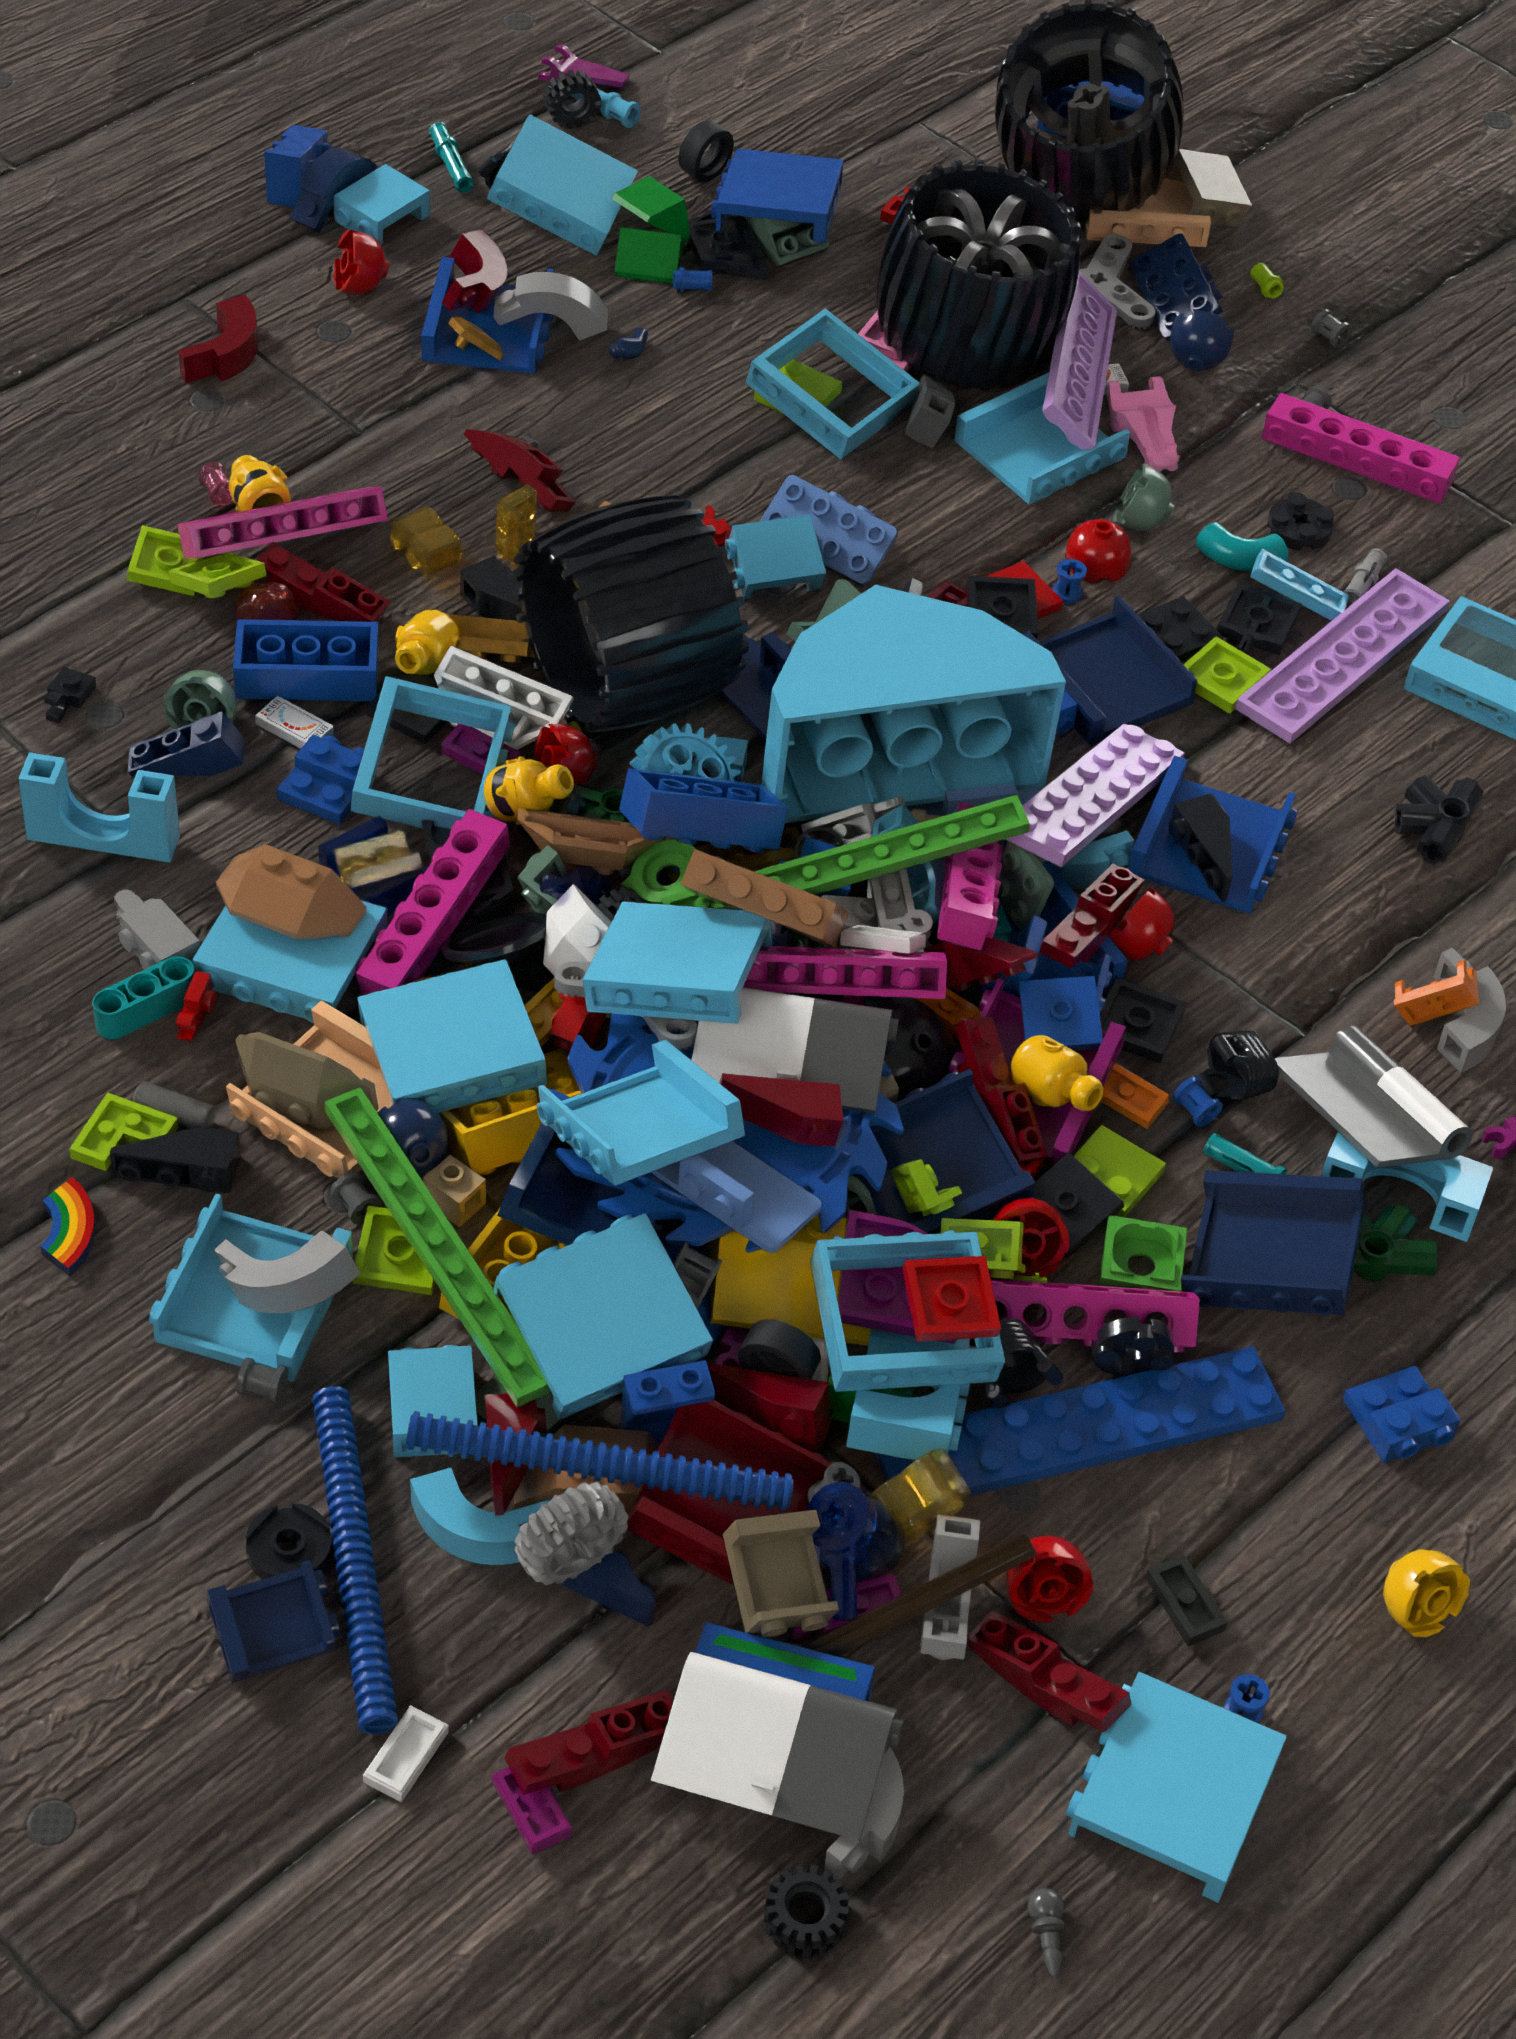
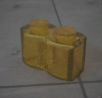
(426, 540)
(924, 1491)

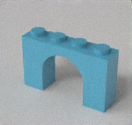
(60, 819)
(1453, 1183)
(904, 1424)

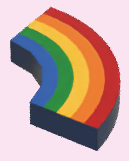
(71, 1228)

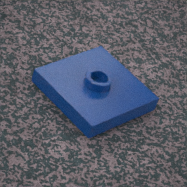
(1062, 1010)

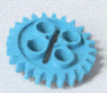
(682, 743)

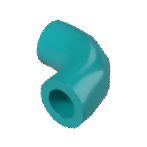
(1236, 551)

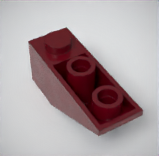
(969, 964)

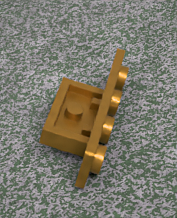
(493, 636)

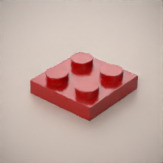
(951, 1298)

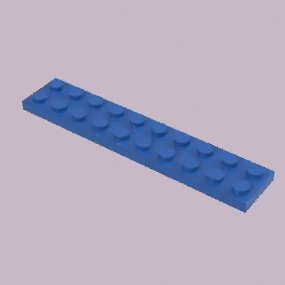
(1110, 1421)

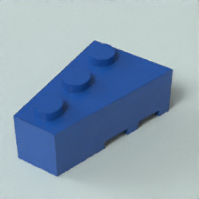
(290, 161)

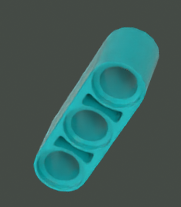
(142, 997)

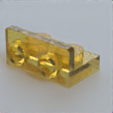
(515, 522)
(375, 859)

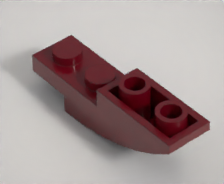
(526, 463)
(324, 594)
(1093, 918)
(992, 1079)
(1046, 1678)
(593, 1749)

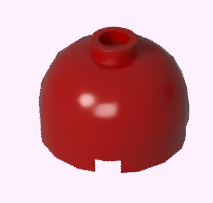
(360, 263)
(1101, 548)
(566, 747)
(1145, 927)
(1043, 1234)
(1051, 1581)

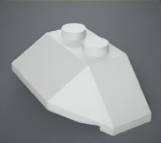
(531, 702)
(573, 931)

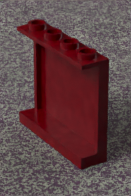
(696, 1526)

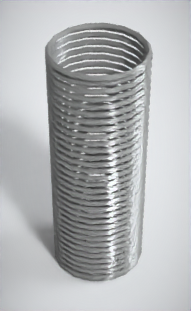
(179, 1108)

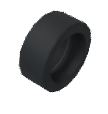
(695, 144)
(775, 1337)

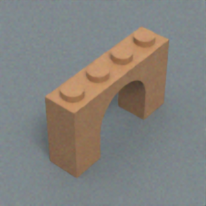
(765, 897)

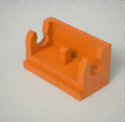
(1438, 997)

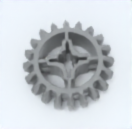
(571, 1533)

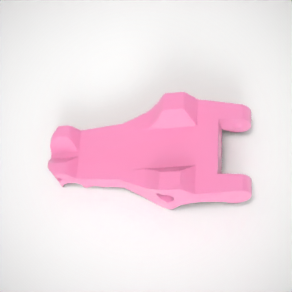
(1149, 420)

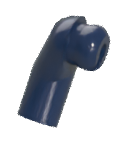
(629, 347)

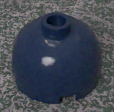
(1200, 340)
(418, 1132)

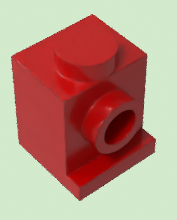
(574, 1020)

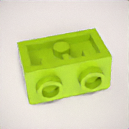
(917, 1188)
(998, 1241)

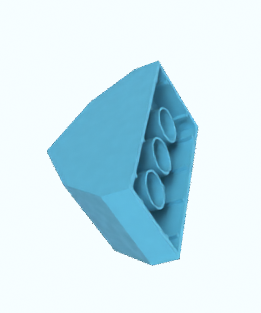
(908, 705)

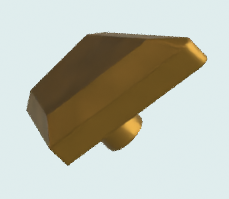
(472, 333)

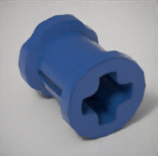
(1074, 582)
(1197, 1101)
(1241, 1699)

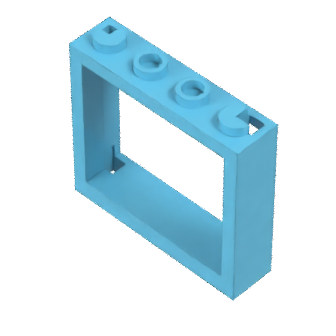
(807, 411)
(434, 704)
(896, 1369)

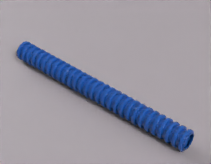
(600, 1461)
(354, 1562)

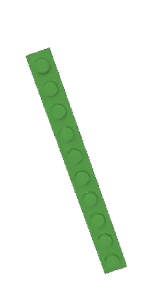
(890, 850)
(438, 1245)

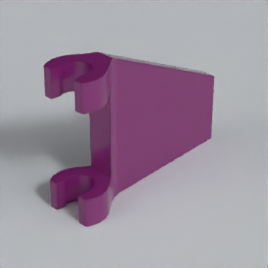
(598, 73)

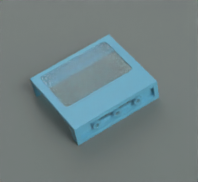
(1470, 666)

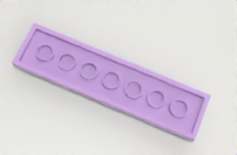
(1080, 366)
(1342, 655)
(1094, 793)

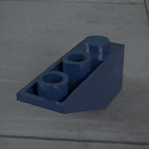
(191, 750)
(616, 1588)

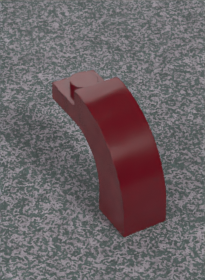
(484, 271)
(228, 352)

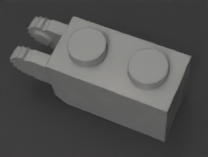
(853, 823)
(152, 930)

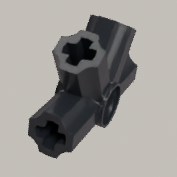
(1437, 815)

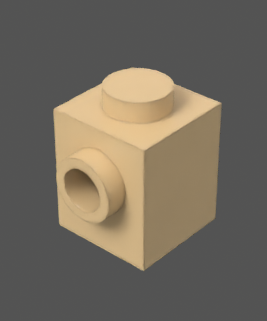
(456, 1189)

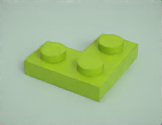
(117, 1123)

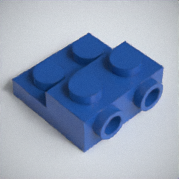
(322, 778)
(1402, 1414)

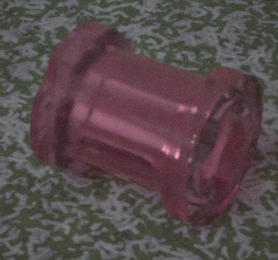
(214, 478)

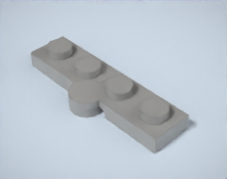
(895, 904)

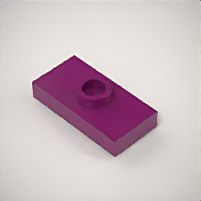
(534, 1814)

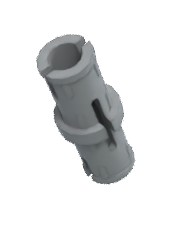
(1366, 574)

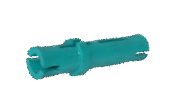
(447, 150)
(1238, 1158)

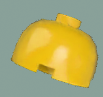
(1424, 1591)

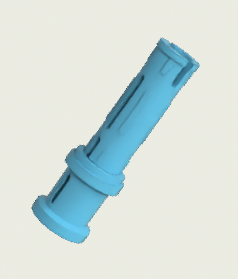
(615, 107)

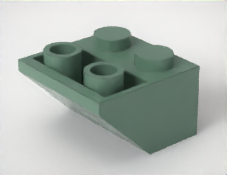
(783, 239)

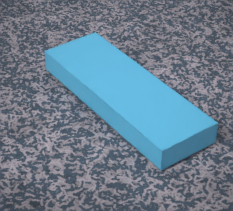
(1299, 585)

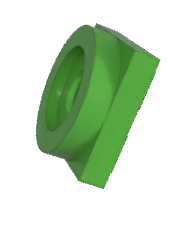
(648, 865)
(1156, 1241)

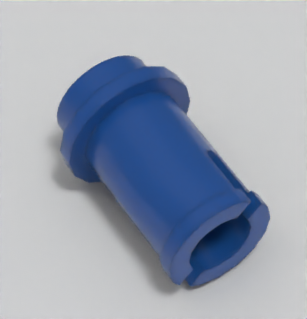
(692, 279)

